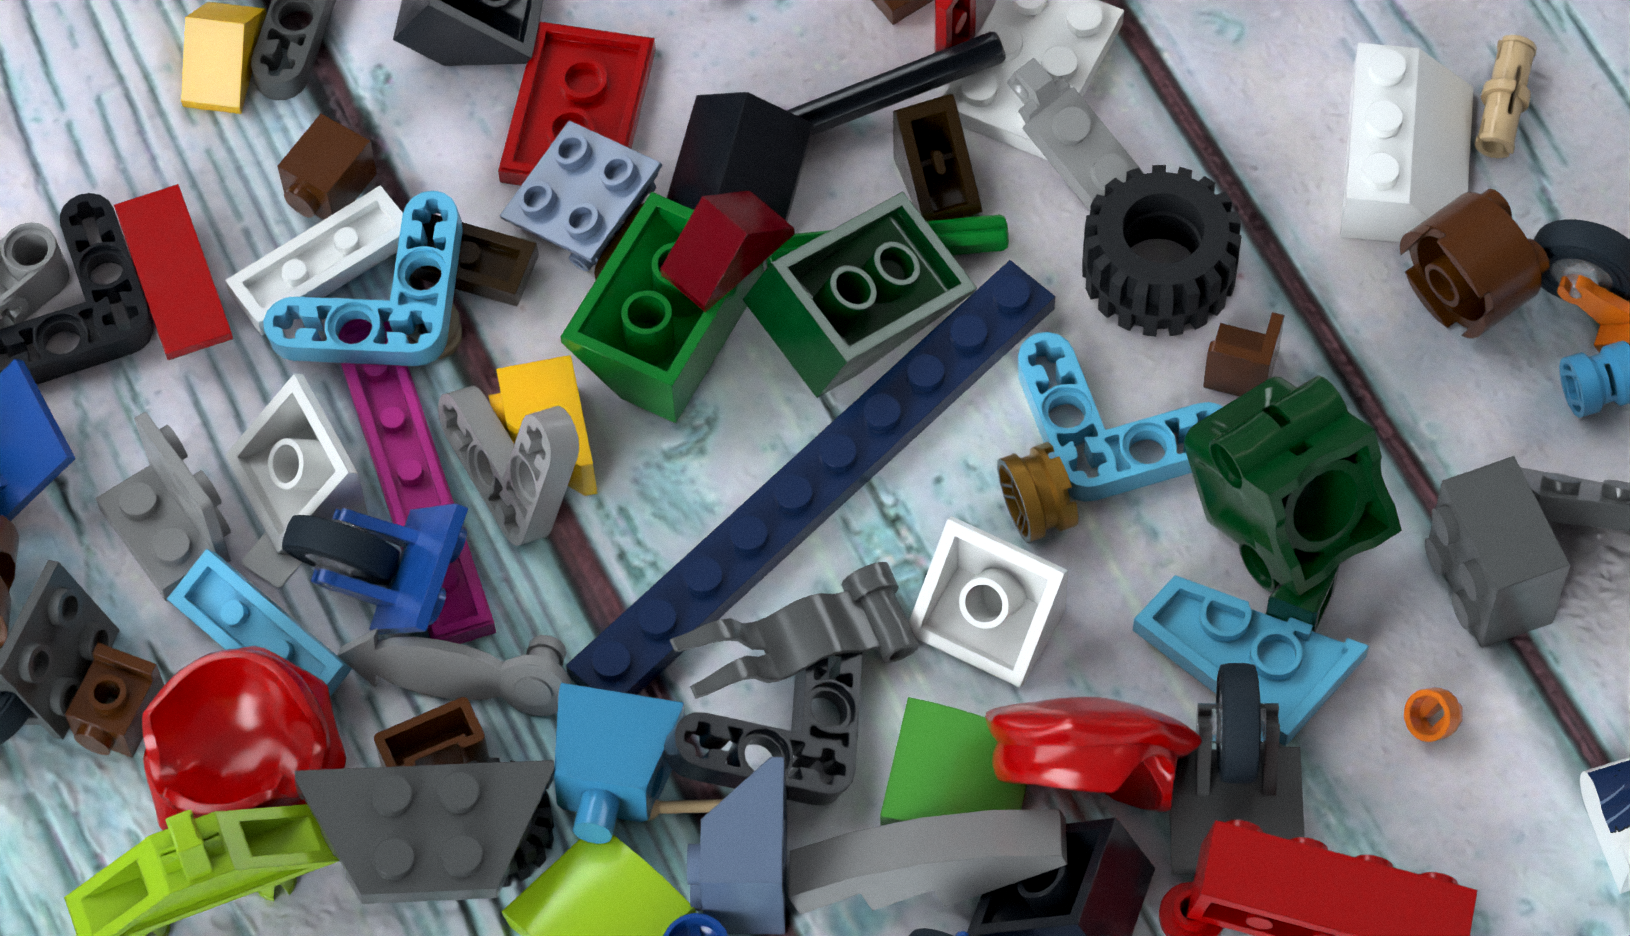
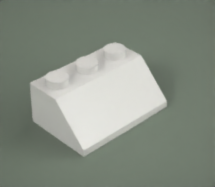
(1403, 141)

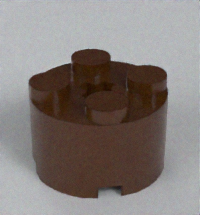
(1473, 262)

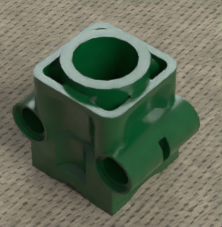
(1292, 481)

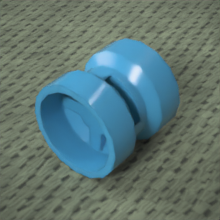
(1596, 379)

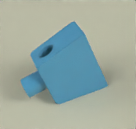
(610, 756)

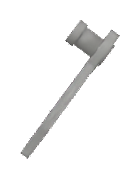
(458, 670)

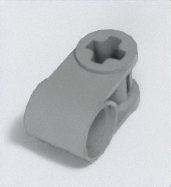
(29, 287)

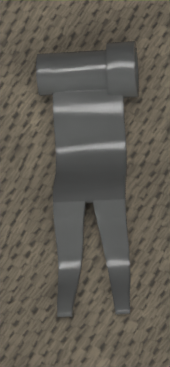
(810, 631)

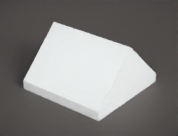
(294, 462)
(989, 602)

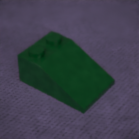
(857, 293)

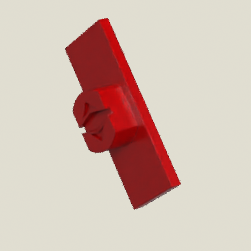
(173, 272)

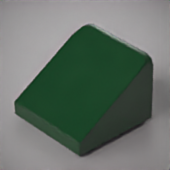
(1306, 607)

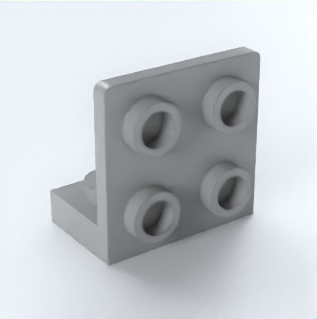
(165, 510)

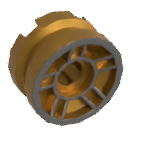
(1037, 492)

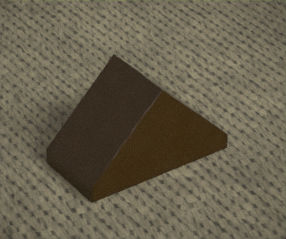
(935, 159)

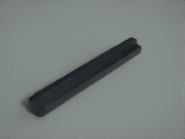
(902, 82)

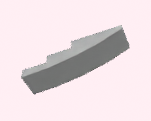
(943, 853)

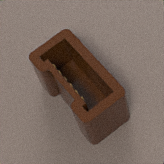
(434, 738)

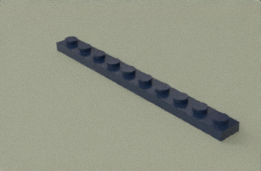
(814, 483)

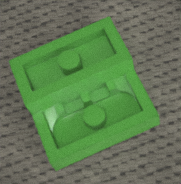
(944, 766)

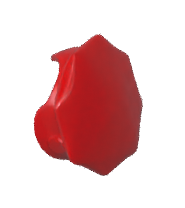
(235, 734)
(1091, 748)

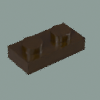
(488, 263)

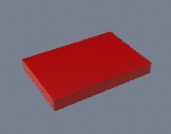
(577, 78)

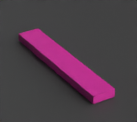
(412, 476)

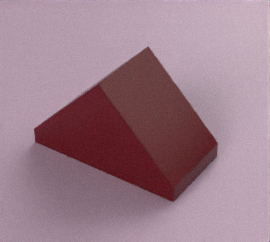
(723, 245)

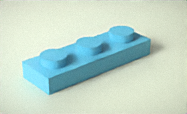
(243, 616)

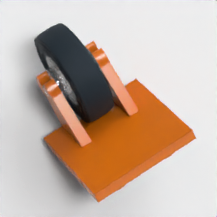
(1590, 271)

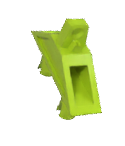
(198, 868)

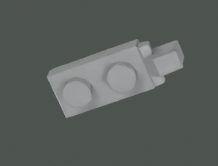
(1069, 132)

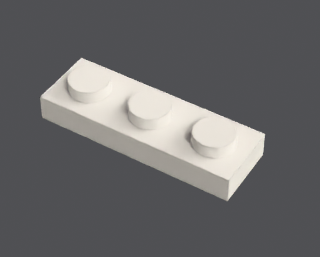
(320, 256)

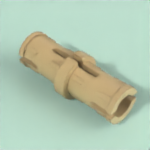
(1505, 96)

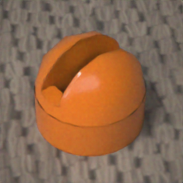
(1427, 703)

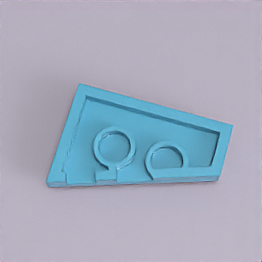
(1210, 628)

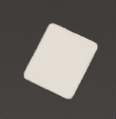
(268, 564)

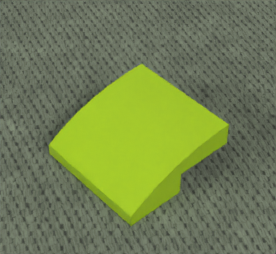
(597, 893)

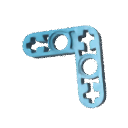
(403, 310)
(1102, 448)

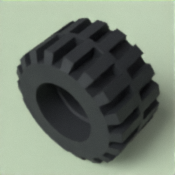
(1169, 209)

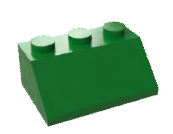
(643, 330)

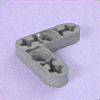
(518, 480)

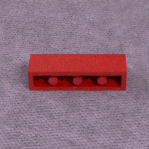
(1304, 889)

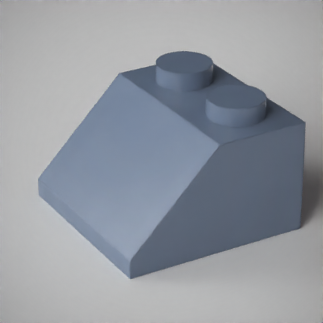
(742, 856)

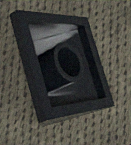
(741, 146)

